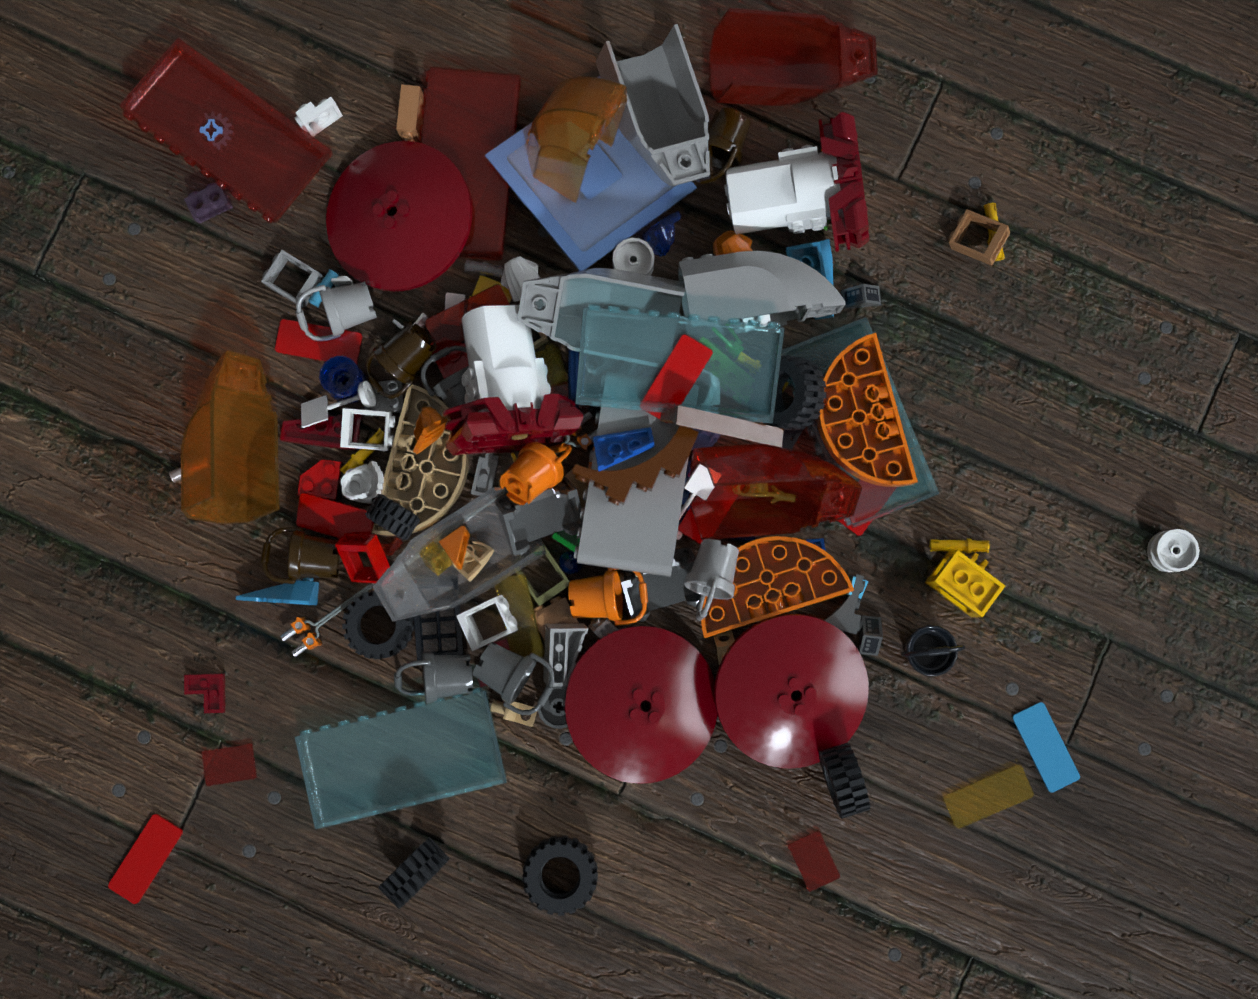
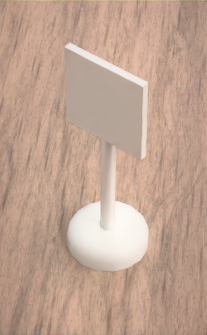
(317, 409)
(700, 485)

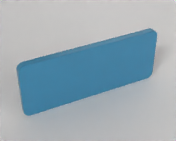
(1046, 747)

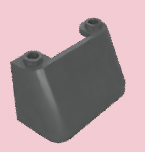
(548, 513)
(660, 589)

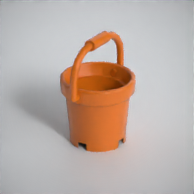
(534, 471)
(603, 597)

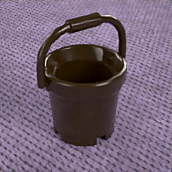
(726, 141)
(401, 357)
(307, 556)

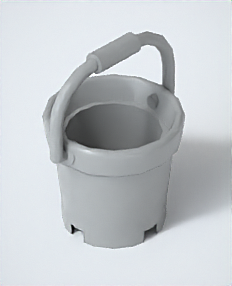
(343, 306)
(712, 574)

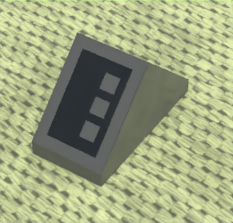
(861, 296)
(870, 635)

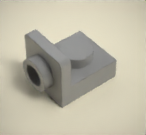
(601, 626)

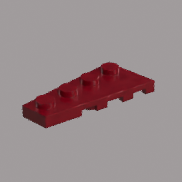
(320, 434)

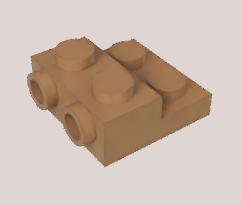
(556, 613)

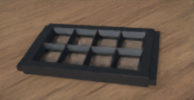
(439, 632)

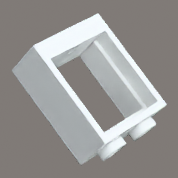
(347, 429)
(471, 630)

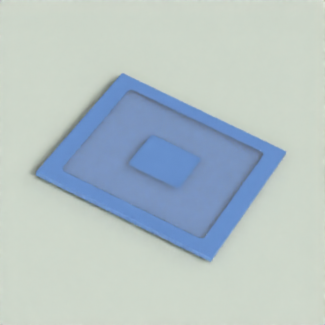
(614, 201)

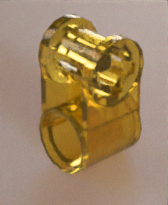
(754, 490)

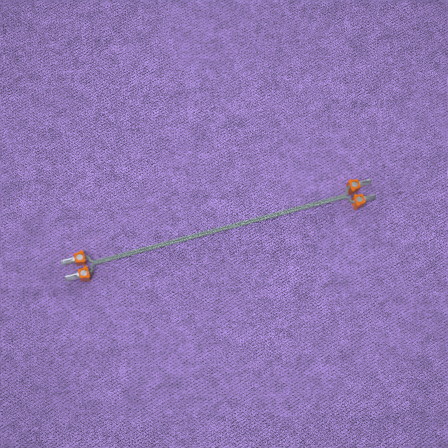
(301, 624)

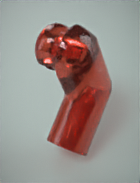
(390, 549)

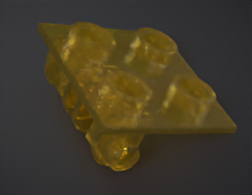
(554, 363)

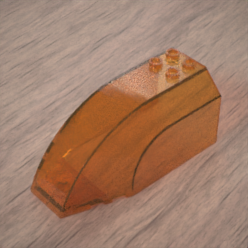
(570, 125)
(231, 446)

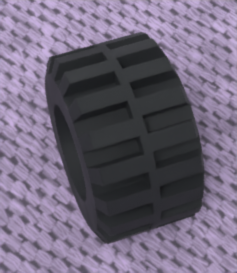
(392, 517)

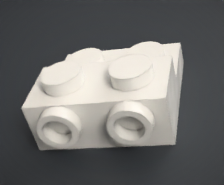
(317, 118)

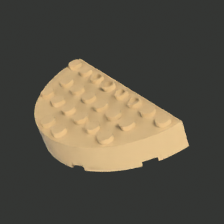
(423, 481)

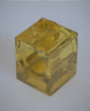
(435, 558)

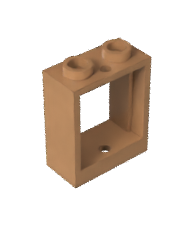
(410, 113)
(996, 244)

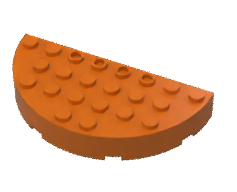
(862, 418)
(773, 579)

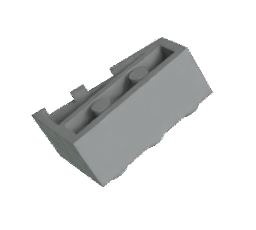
(562, 649)

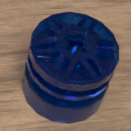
(337, 373)

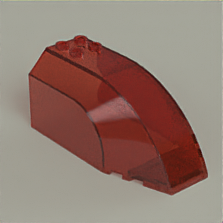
(785, 57)
(820, 491)

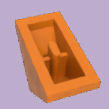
(456, 545)

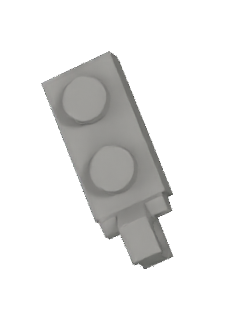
(485, 473)

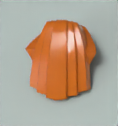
(730, 243)
(428, 428)

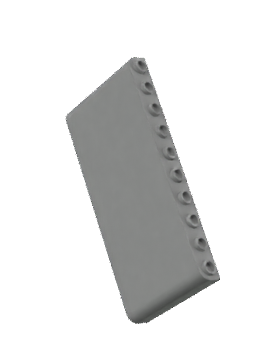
(645, 528)

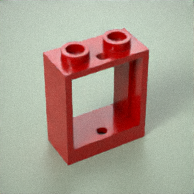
(348, 549)

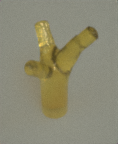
(780, 495)

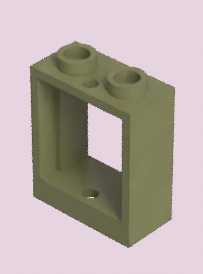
(554, 590)

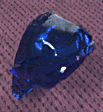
(661, 234)

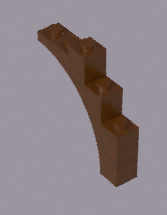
(644, 476)

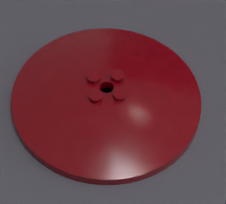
(422, 235)
(763, 672)
(607, 695)

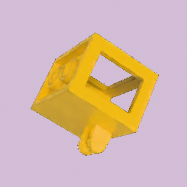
(966, 583)

